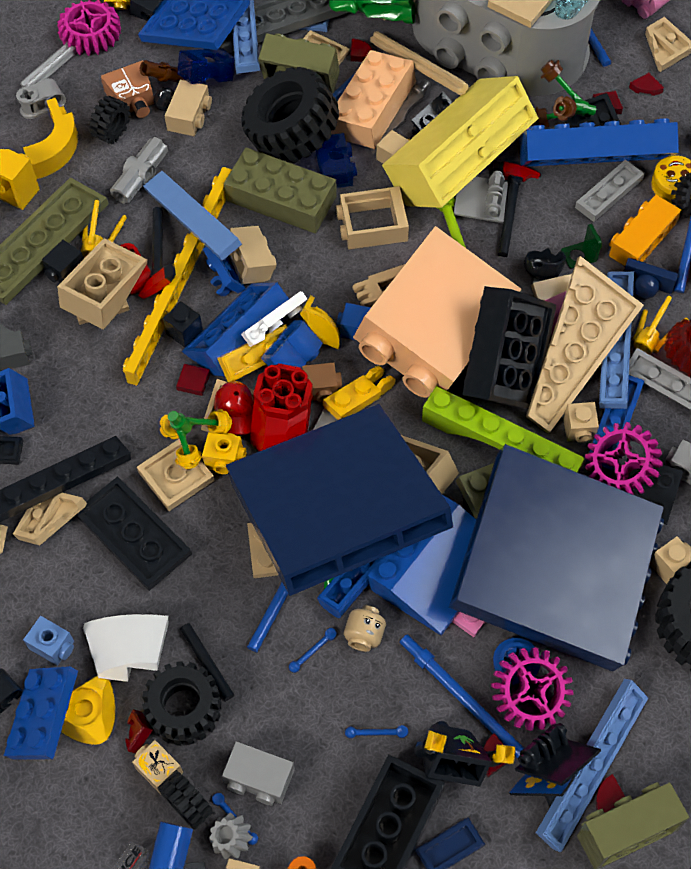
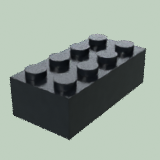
(390, 819)

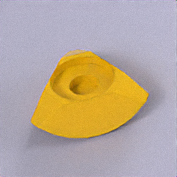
(320, 323)
(90, 712)

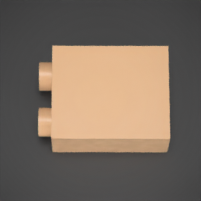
(429, 314)

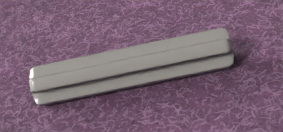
(50, 65)

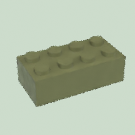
(280, 190)

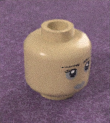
(364, 628)

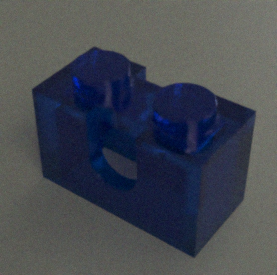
(197, 69)
(335, 161)

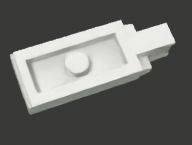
(291, 307)

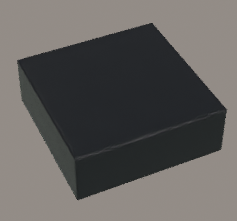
(10, 450)

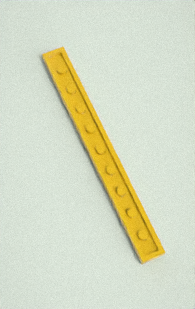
(167, 300)

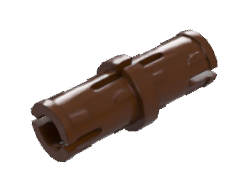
(161, 71)

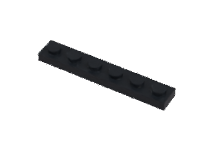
(62, 477)

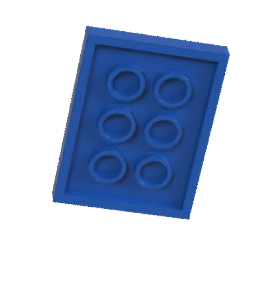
(193, 22)

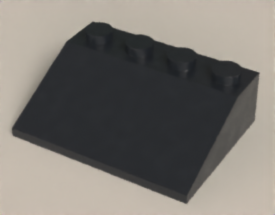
(508, 347)

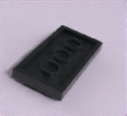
(133, 533)

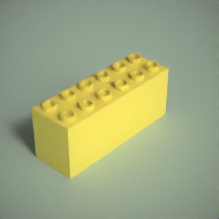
(461, 141)

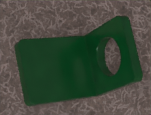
(590, 247)

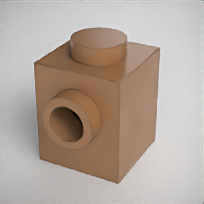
(324, 380)

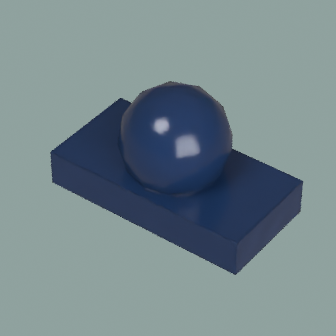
(650, 279)

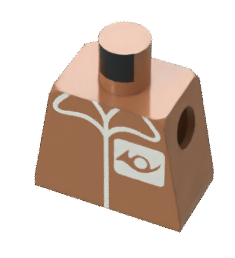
(130, 87)

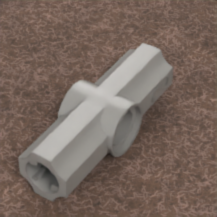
(139, 170)

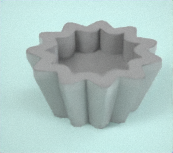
(230, 836)

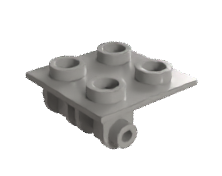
(483, 198)

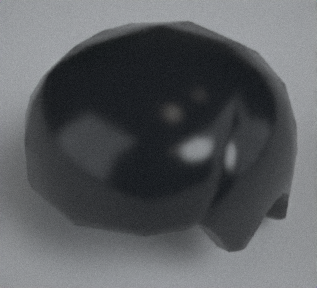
(544, 264)

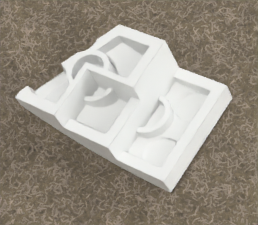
(125, 643)

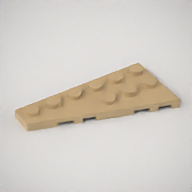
(585, 332)

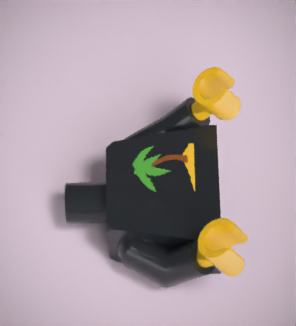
(457, 755)

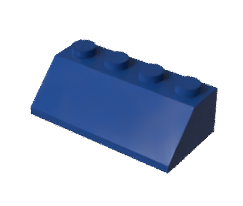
(226, 329)

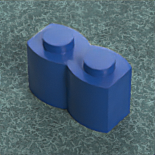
(294, 346)

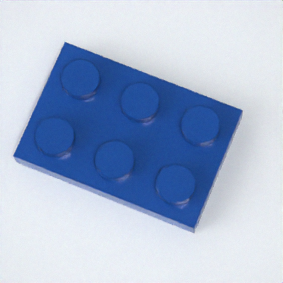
(41, 713)

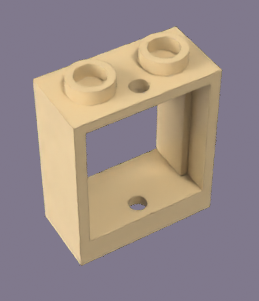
(372, 200)

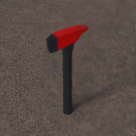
(515, 175)
(160, 275)

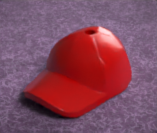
(238, 407)

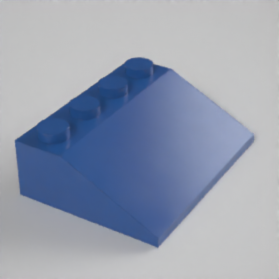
(425, 574)

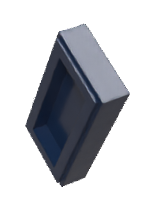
(450, 846)

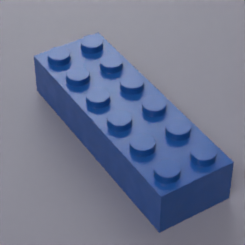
(599, 143)

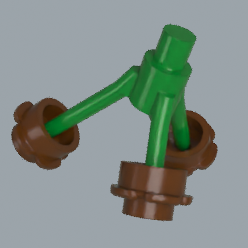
(564, 106)

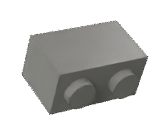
(258, 774)

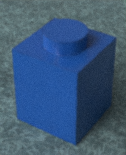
(351, 319)

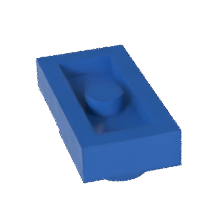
(226, 272)

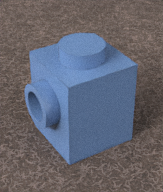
(49, 641)

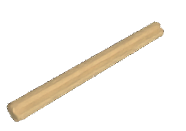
(420, 63)

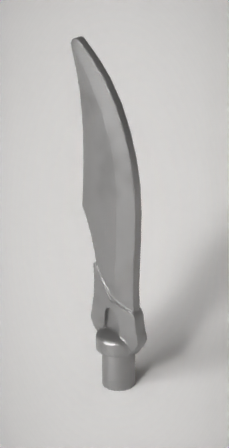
(414, 97)

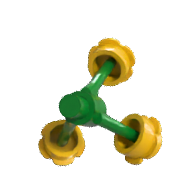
(177, 426)

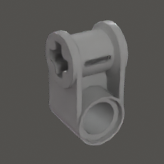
(37, 96)

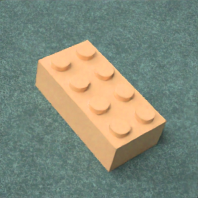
(374, 98)

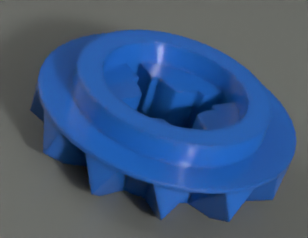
(511, 646)

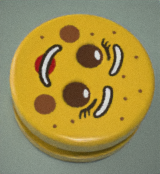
(667, 174)

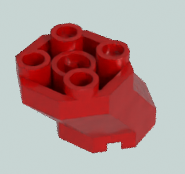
(280, 405)

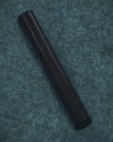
(206, 661)

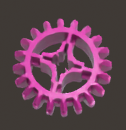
(103, 25)
(624, 437)
(554, 675)

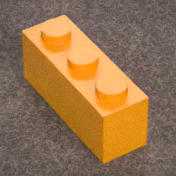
(644, 231)

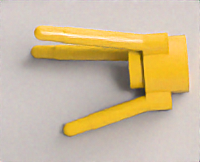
(91, 241)
(648, 338)

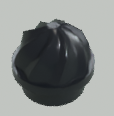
(163, 98)

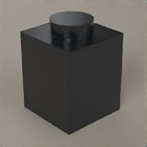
(61, 261)
(183, 324)

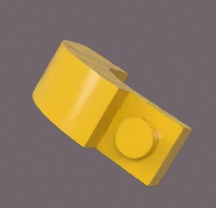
(58, 147)

